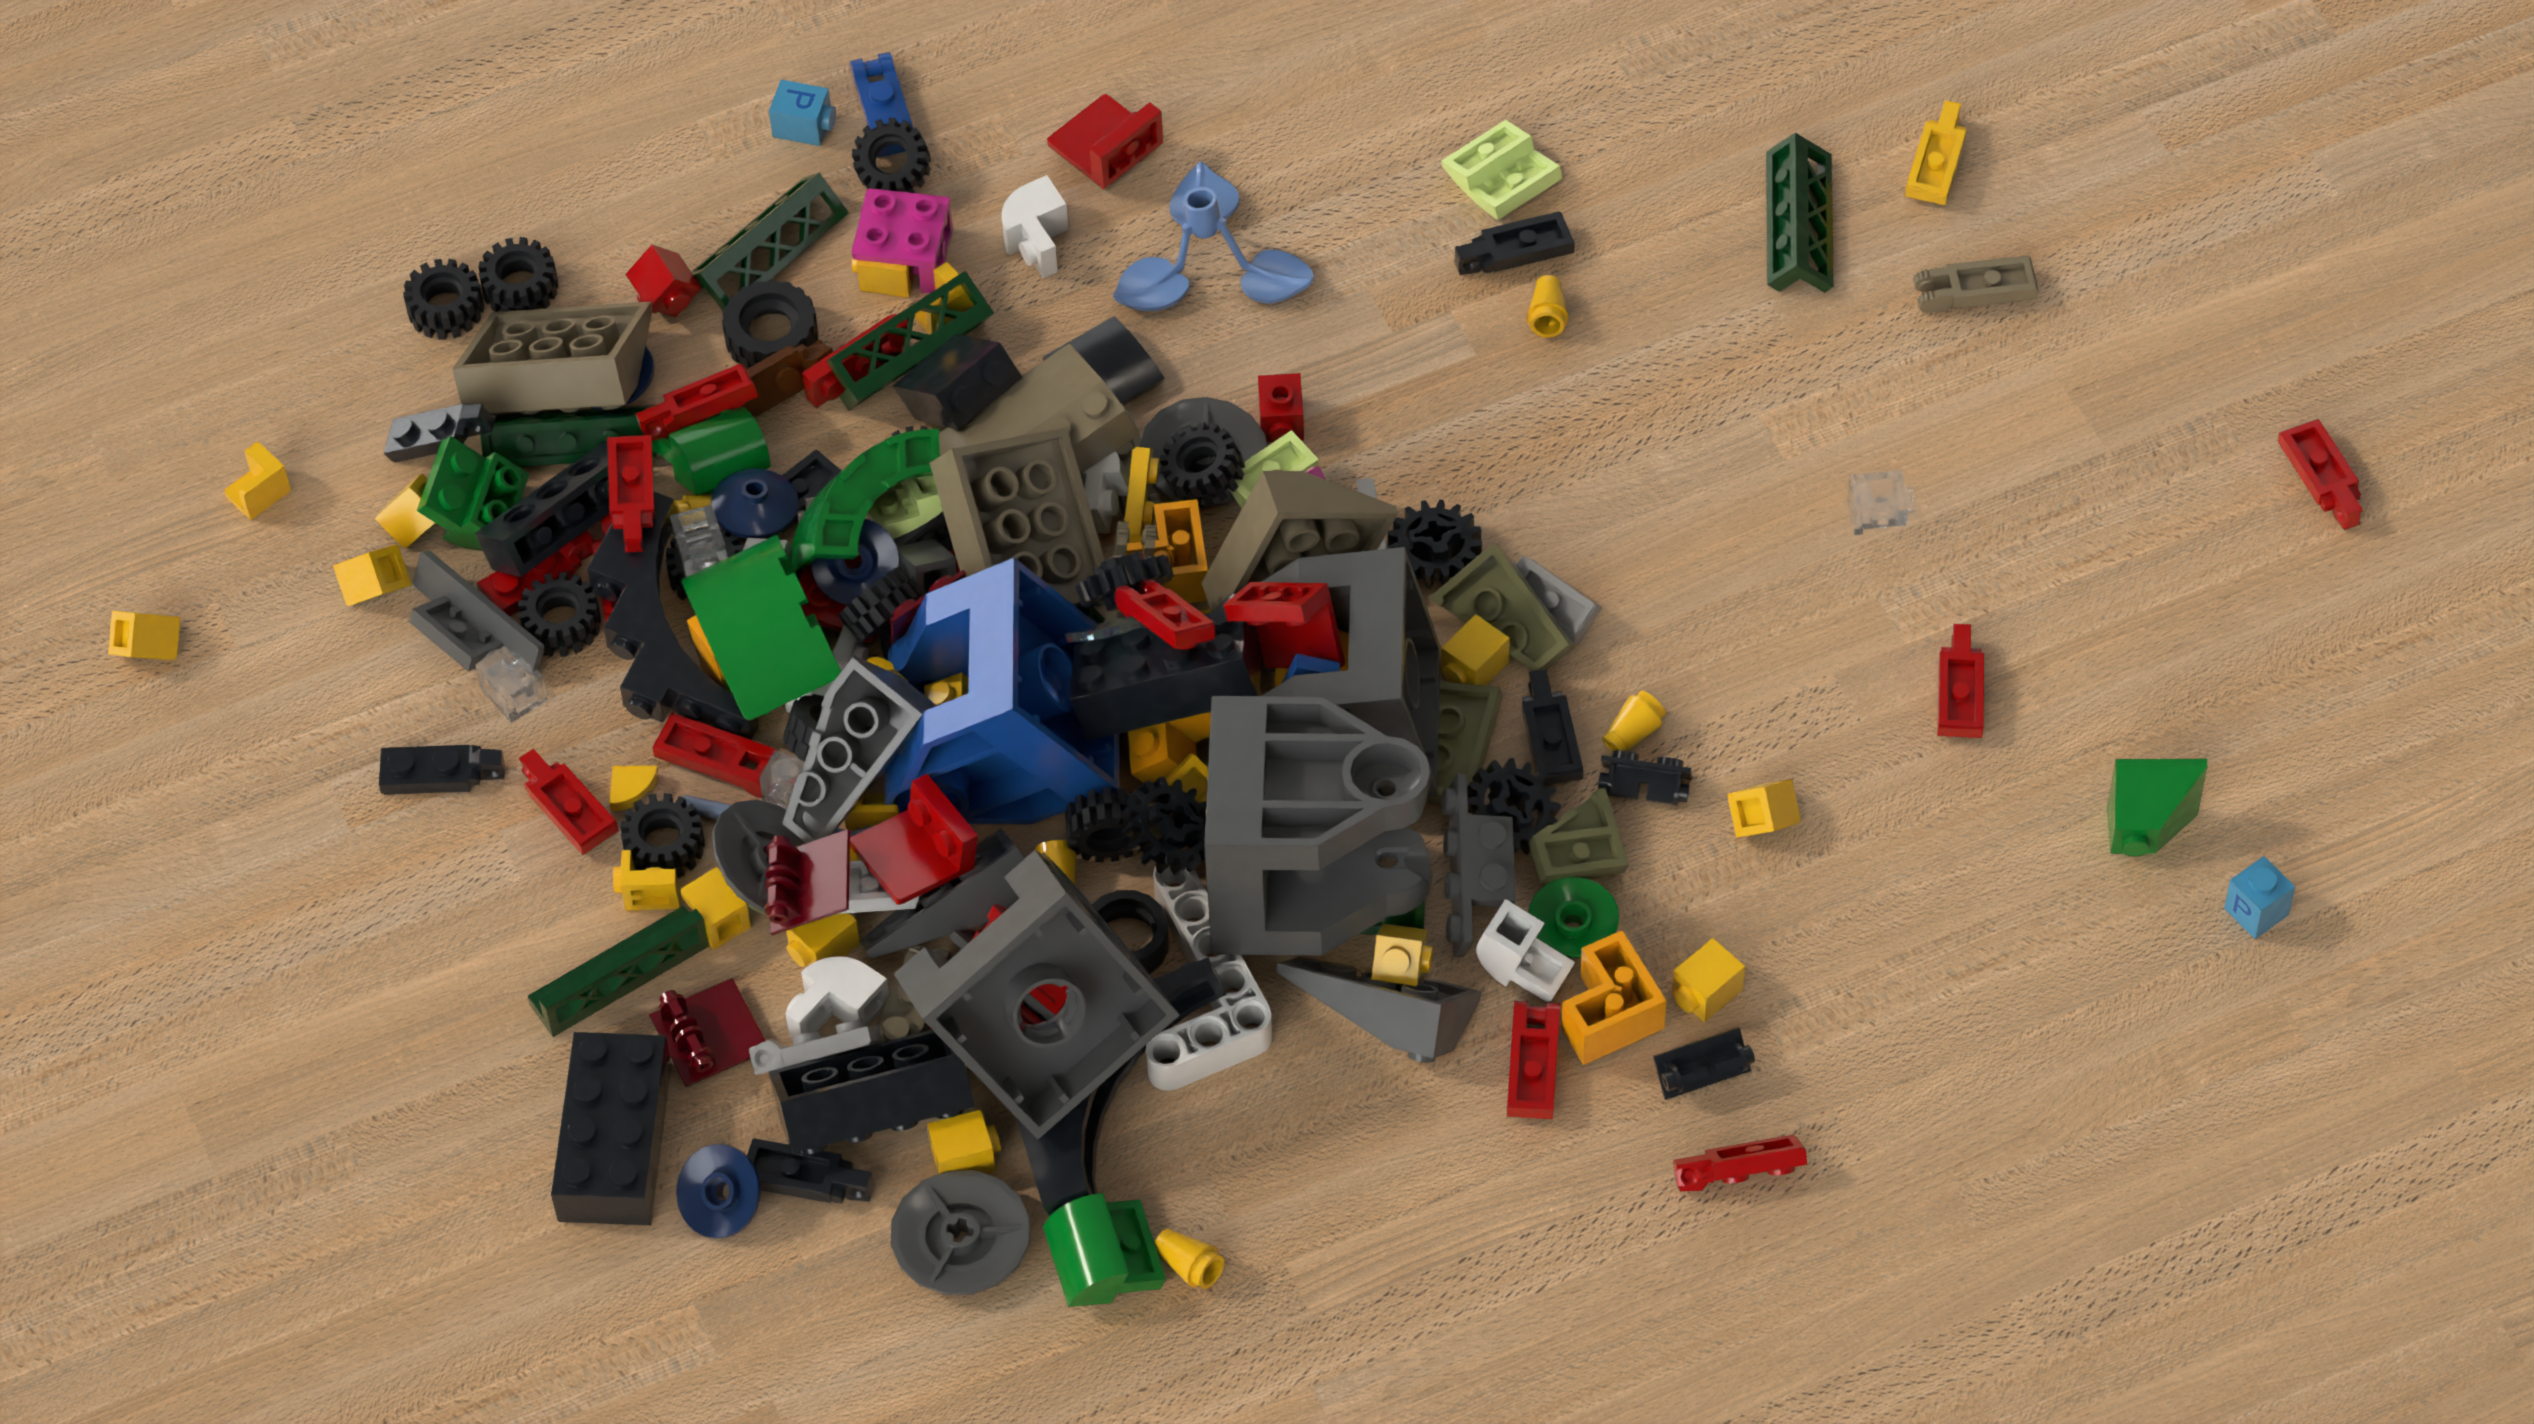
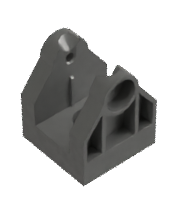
(1391, 647)
(1303, 827)
(1037, 941)

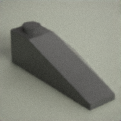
(857, 737)
(953, 905)
(1410, 1018)

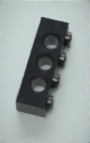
(549, 516)

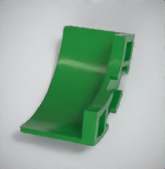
(836, 515)
(759, 628)

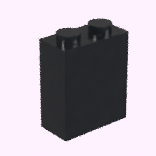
(957, 381)

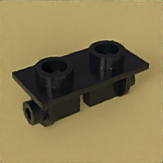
(1662, 777)
(1703, 1063)

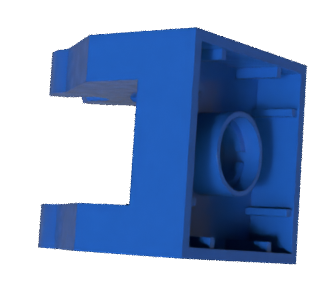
(1014, 740)

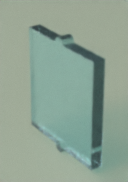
(1104, 629)

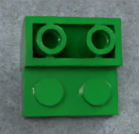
(714, 450)
(469, 491)
(1102, 1250)

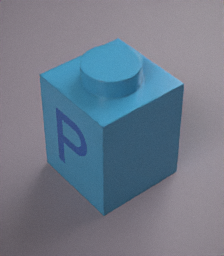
(801, 112)
(2259, 897)

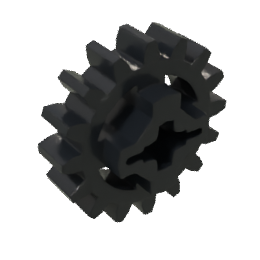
(1436, 541)
(1119, 572)
(1514, 795)
(1166, 826)

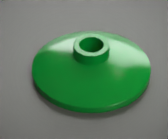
(1578, 902)

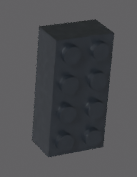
(1145, 681)
(869, 1091)
(611, 1128)

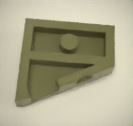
(1580, 843)

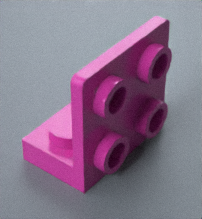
(905, 231)

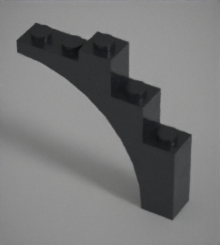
(637, 629)
(1066, 1154)

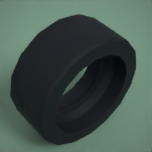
(1144, 908)

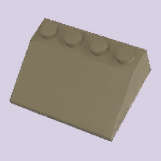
(555, 358)
(1051, 397)
(1020, 503)
(1292, 519)

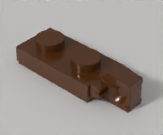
(781, 375)

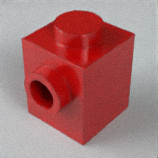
(663, 280)
(1280, 405)

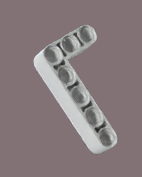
(1229, 1012)

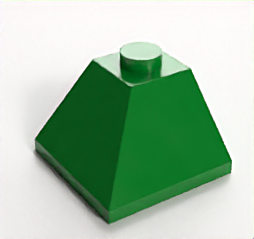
(2152, 802)

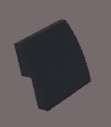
(1117, 360)

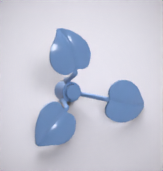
(1202, 207)

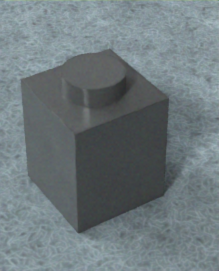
(926, 563)

